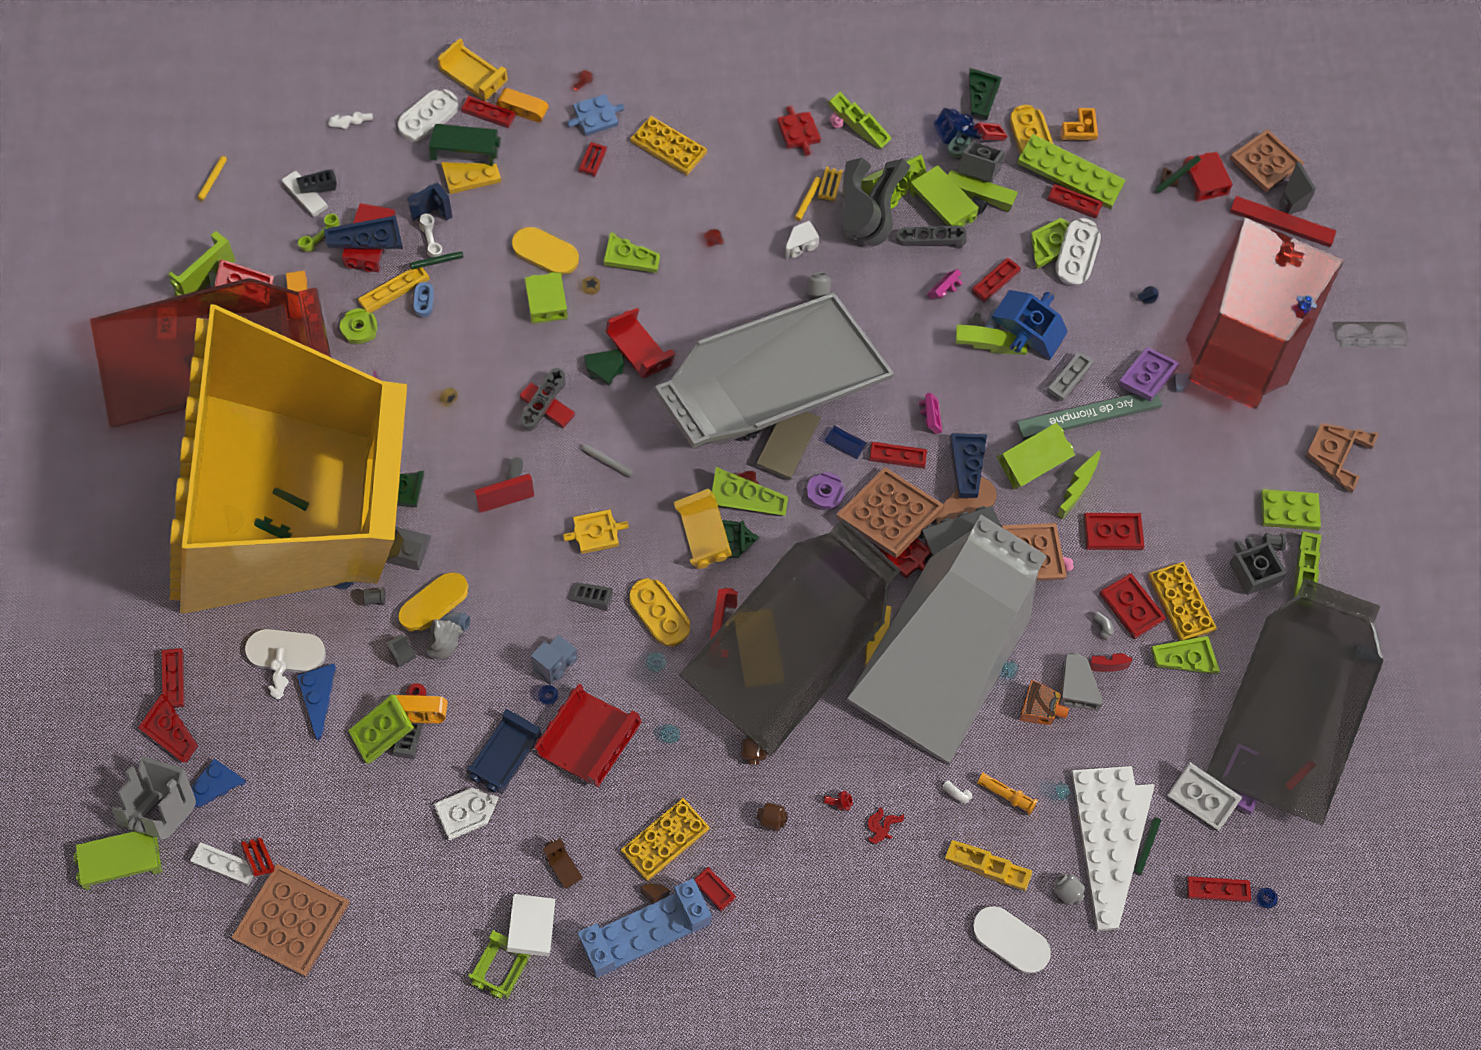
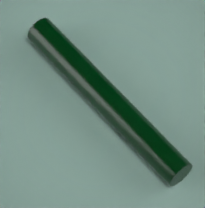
(1178, 174)
(436, 260)
(1147, 846)

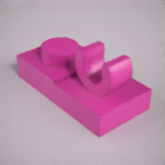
(945, 283)
(932, 411)

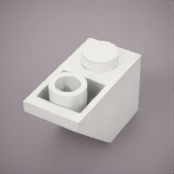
(801, 240)

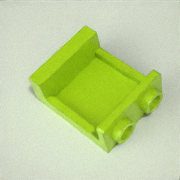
(546, 297)

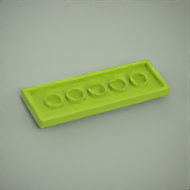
(1071, 171)

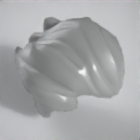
(443, 639)

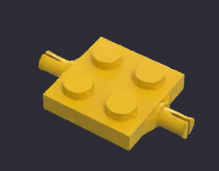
(596, 531)

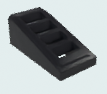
(323, 181)

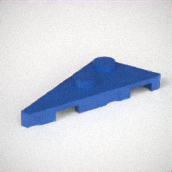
(316, 690)
(215, 782)

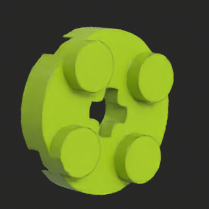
(361, 335)

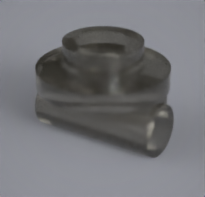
(976, 321)

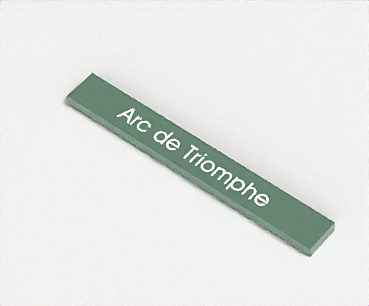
(1088, 414)

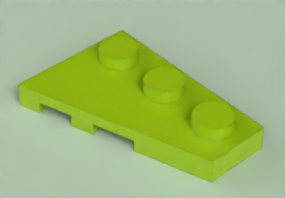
(629, 256)
(1187, 655)

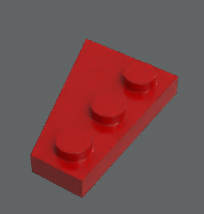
(168, 730)

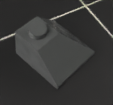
(1297, 191)
(408, 548)

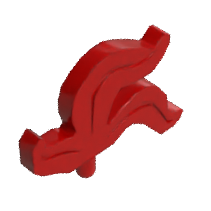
(875, 827)

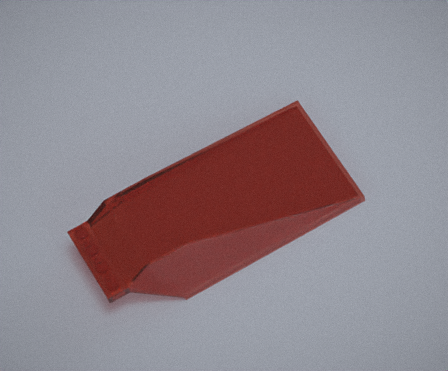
(1250, 320)
(150, 348)

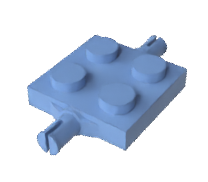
(595, 115)

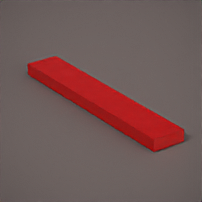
(1283, 221)

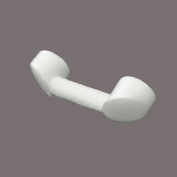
(426, 225)

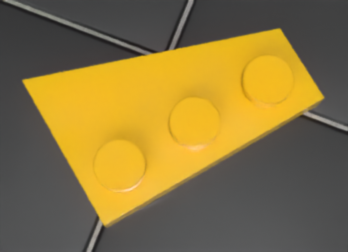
(469, 175)

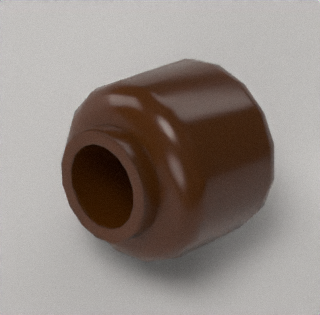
(751, 752)
(772, 817)

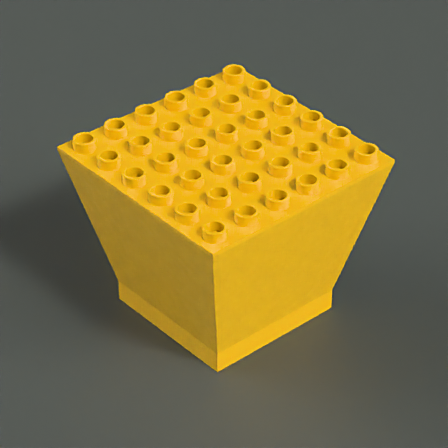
(291, 421)

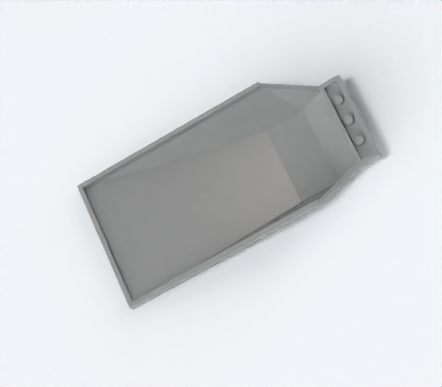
(771, 372)
(951, 639)

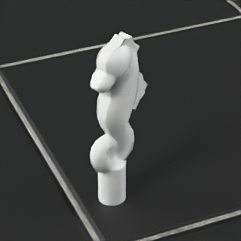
(344, 121)
(279, 681)

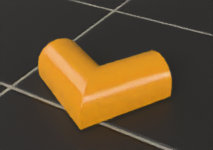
(1083, 129)

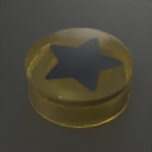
(591, 285)
(448, 396)

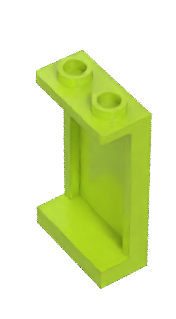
(944, 197)
(196, 276)
(1036, 455)
(116, 858)

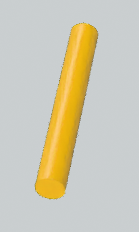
(211, 179)
(807, 199)

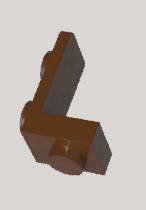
(561, 863)

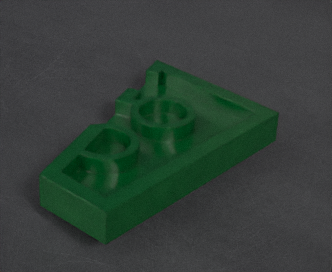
(982, 92)
(410, 489)

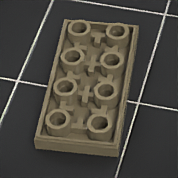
(788, 444)

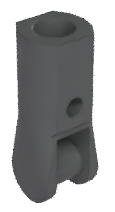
(515, 468)

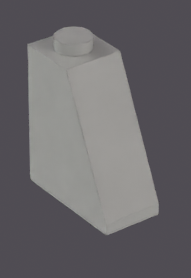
(1079, 684)

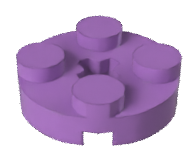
(823, 481)

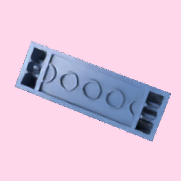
(645, 929)

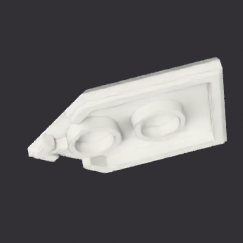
(465, 812)

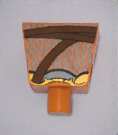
(1042, 705)

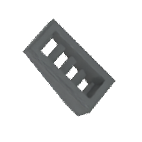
(596, 603)
(408, 753)

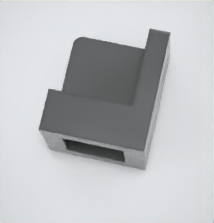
(400, 650)

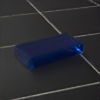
(845, 442)

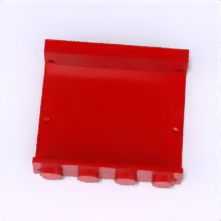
(587, 736)

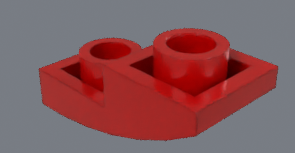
(1116, 663)

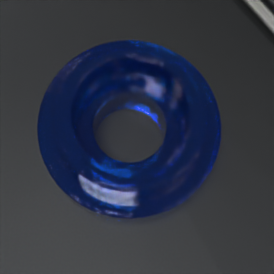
(548, 689)
(1272, 896)

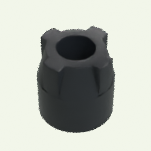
(980, 203)

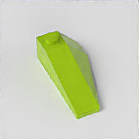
(916, 170)

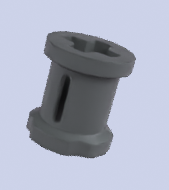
(1276, 541)
(374, 596)

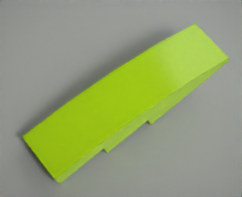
(860, 122)
(987, 338)
(1080, 482)
(1307, 559)

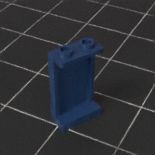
(504, 752)

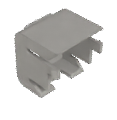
(158, 782)

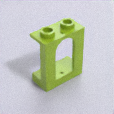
(478, 976)

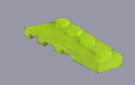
(746, 495)

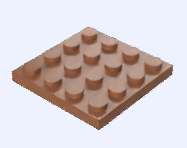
(891, 512)
(291, 920)

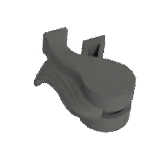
(870, 215)

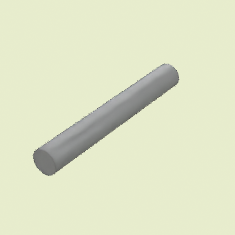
(607, 460)

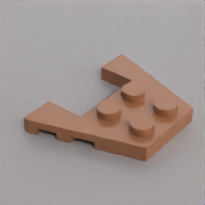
(1331, 448)

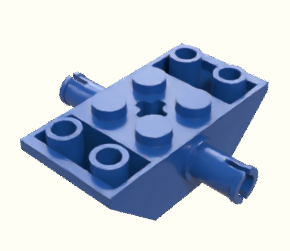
(1031, 322)

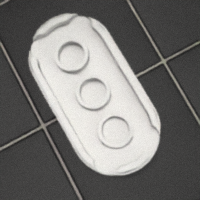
(420, 119)
(1078, 252)
(301, 653)
(1011, 940)

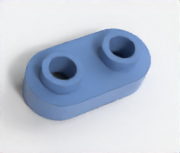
(423, 301)

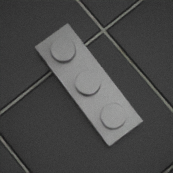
(1070, 376)

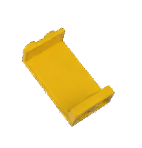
(704, 528)

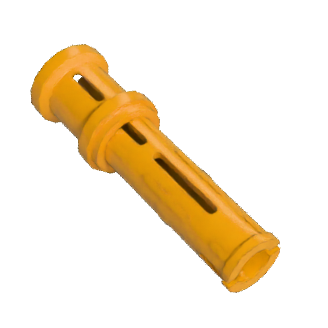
(1016, 798)

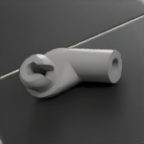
(1106, 624)

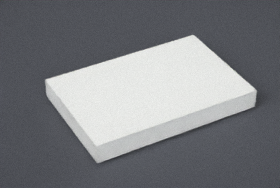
(1204, 796)
(531, 925)

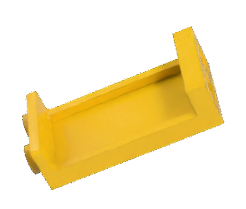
(471, 70)

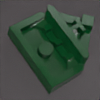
(604, 365)
(738, 537)

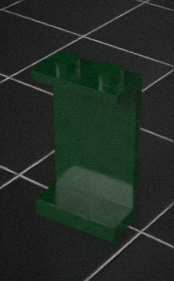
(464, 140)

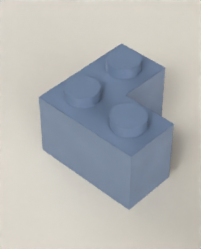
(552, 659)

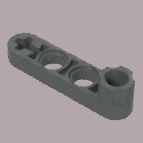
(958, 236)
(539, 397)

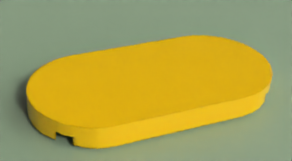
(1028, 121)
(545, 250)
(433, 602)
(659, 612)

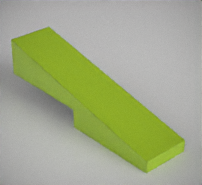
(989, 192)

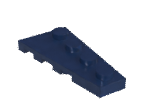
(370, 234)
(968, 462)

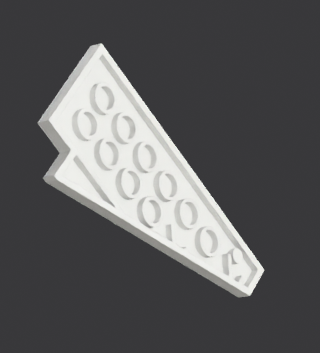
(1111, 829)

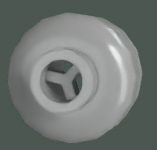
(818, 285)
(1069, 889)

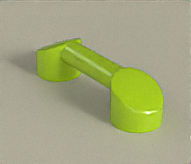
(307, 244)

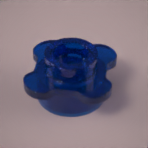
(1306, 303)

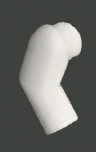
(954, 792)

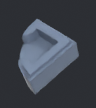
(1181, 382)

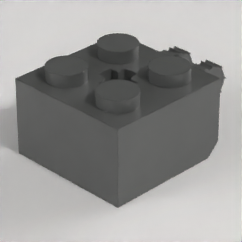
(981, 161)
(1257, 566)

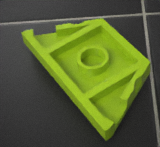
(1047, 241)

